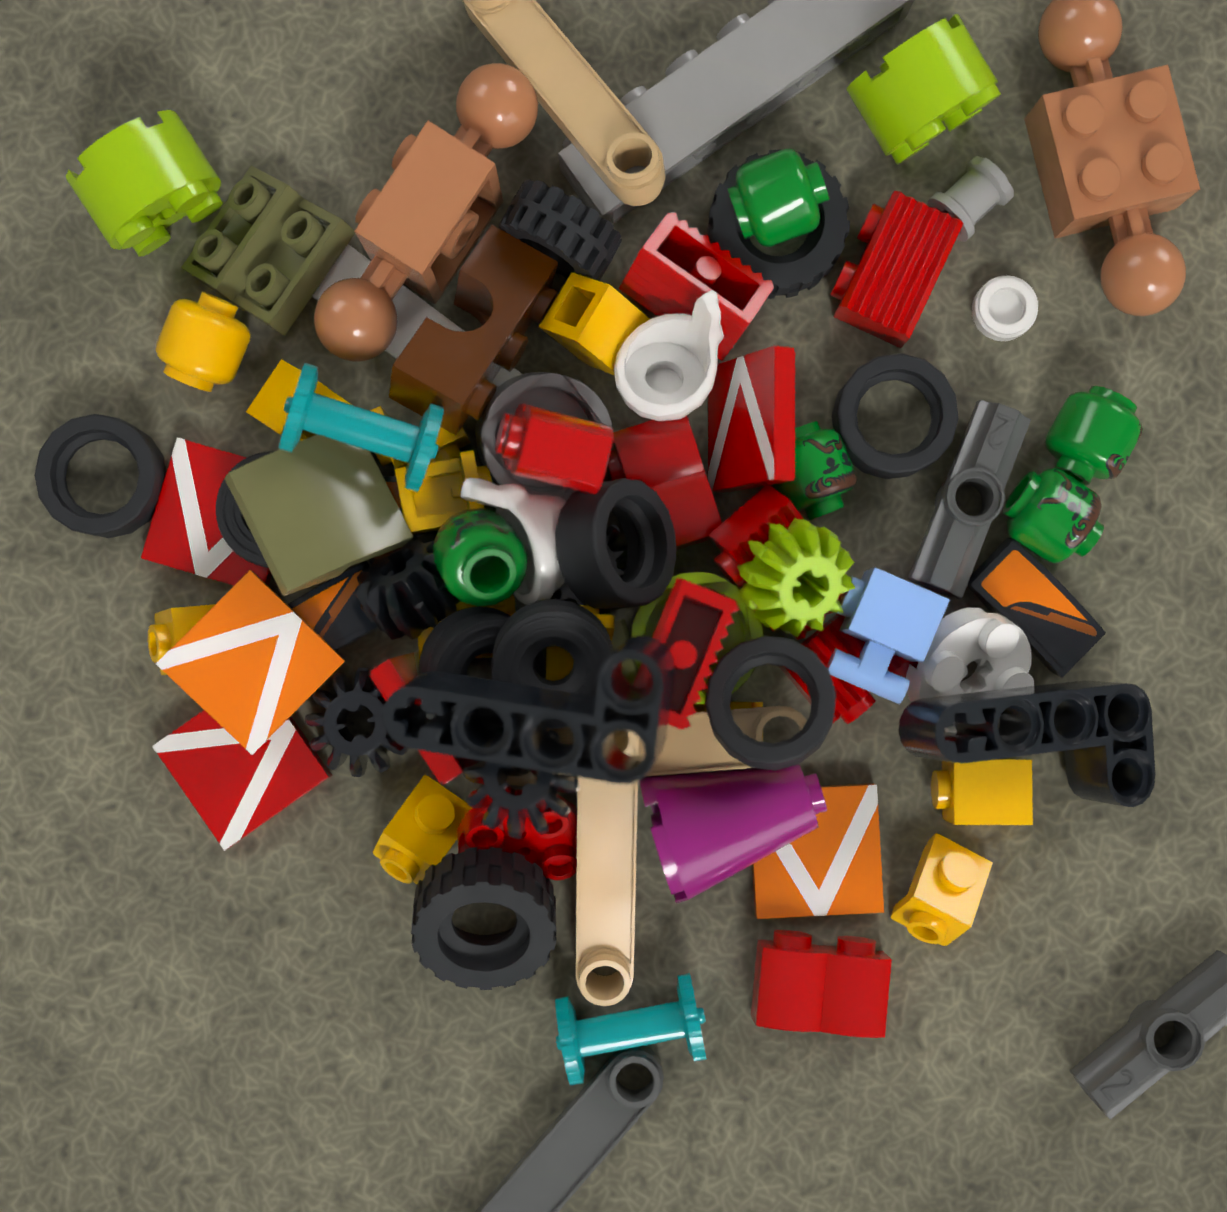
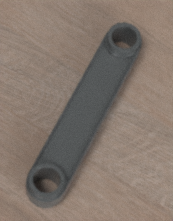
(578, 1138)

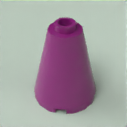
(726, 821)

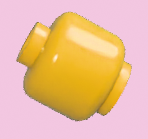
(202, 342)

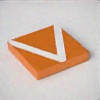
(250, 662)
(830, 867)

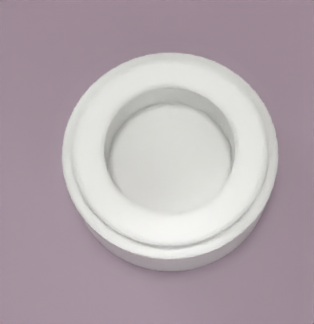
(1004, 308)

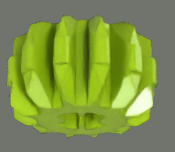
(796, 576)

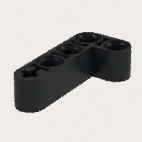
(525, 714)
(1096, 723)

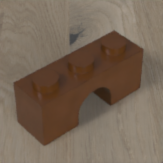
(506, 290)

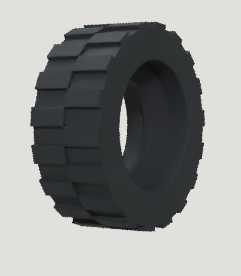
(798, 269)
(484, 878)

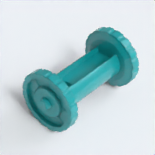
(361, 428)
(629, 1029)

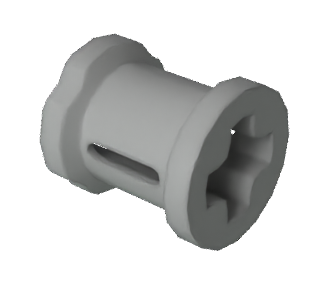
(974, 195)

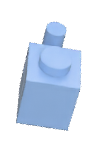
(891, 620)

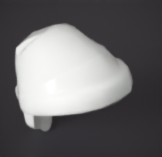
(671, 362)
(535, 523)

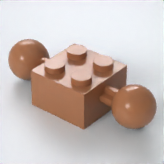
(1112, 154)
(427, 212)

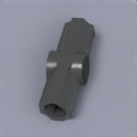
(985, 463)
(1129, 1060)

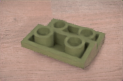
(268, 249)
(317, 510)

